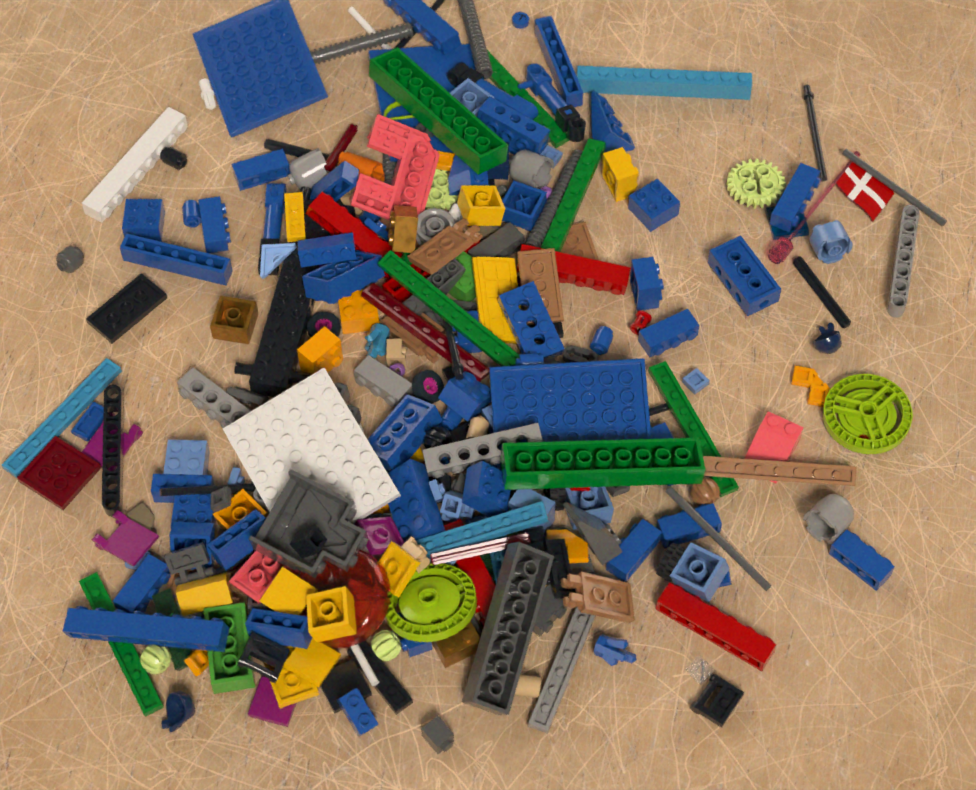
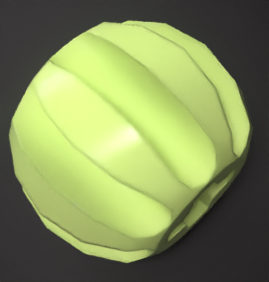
(386, 645)
(155, 659)

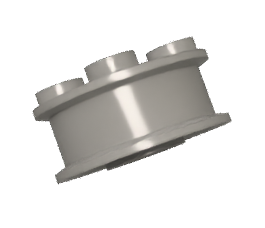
(430, 220)

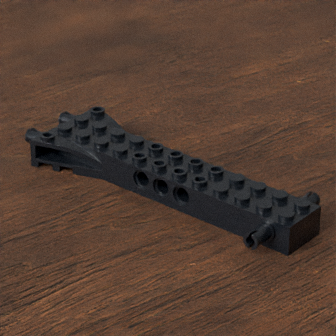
(286, 321)

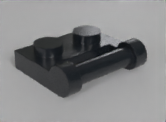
(265, 651)
(722, 705)

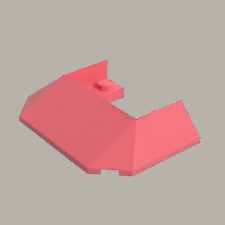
(412, 172)

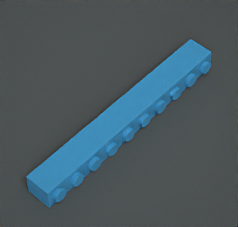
(665, 82)

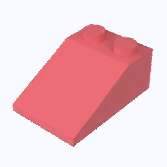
(775, 439)
(257, 575)

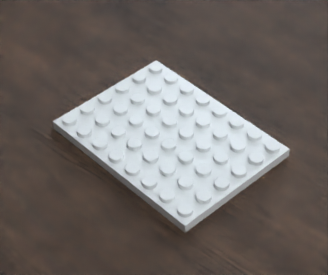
(318, 438)

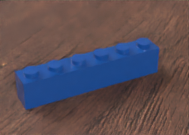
(427, 23)
(558, 61)
(176, 259)

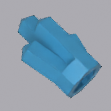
(377, 340)

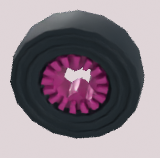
(323, 319)
(431, 379)

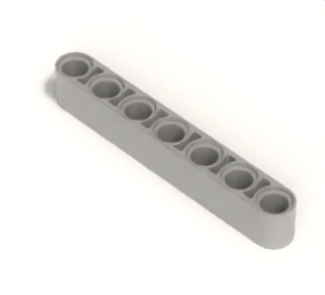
(903, 261)

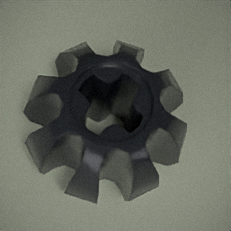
(437, 436)

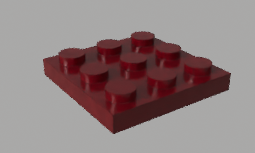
(59, 473)

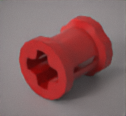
(647, 319)

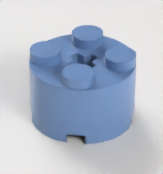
(830, 242)

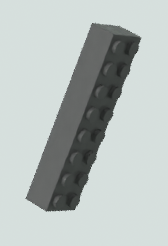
(508, 629)

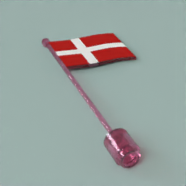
(858, 187)

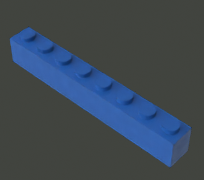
(146, 629)

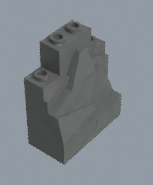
(302, 506)

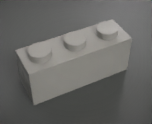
(382, 381)

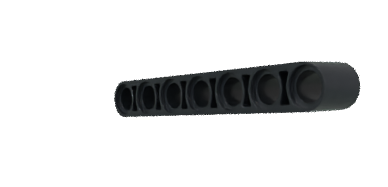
(113, 441)

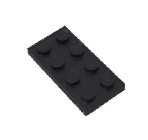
(126, 308)

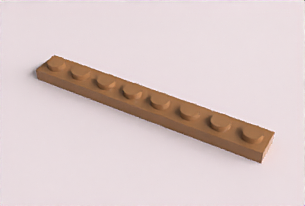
(780, 471)

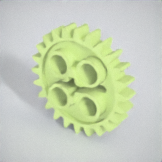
(767, 179)
(439, 192)

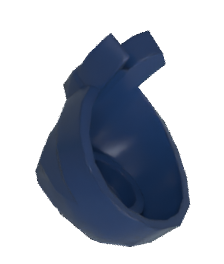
(828, 341)
(179, 709)

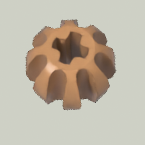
(705, 493)

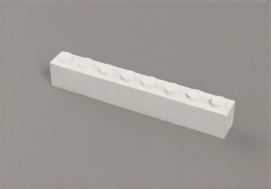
(134, 165)

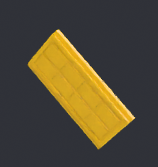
(492, 278)

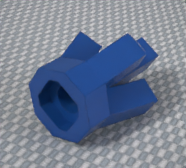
(613, 650)

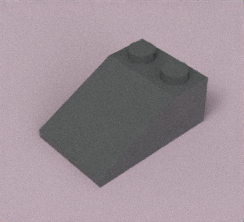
(597, 535)

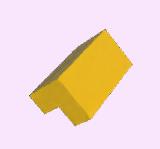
(204, 593)

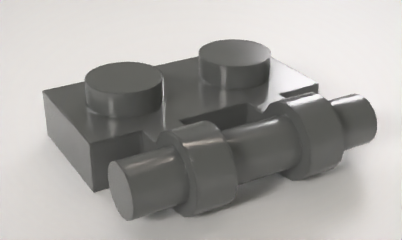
(189, 558)

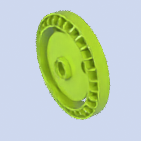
(865, 400)
(432, 598)

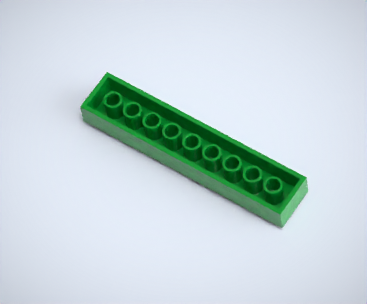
(438, 111)
(602, 463)

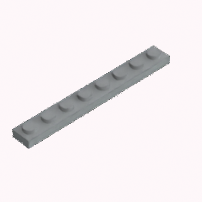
(561, 671)

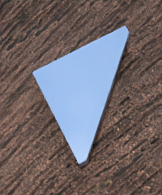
(273, 255)

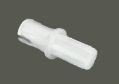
(207, 93)

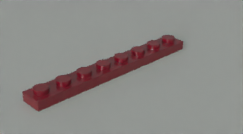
(422, 329)

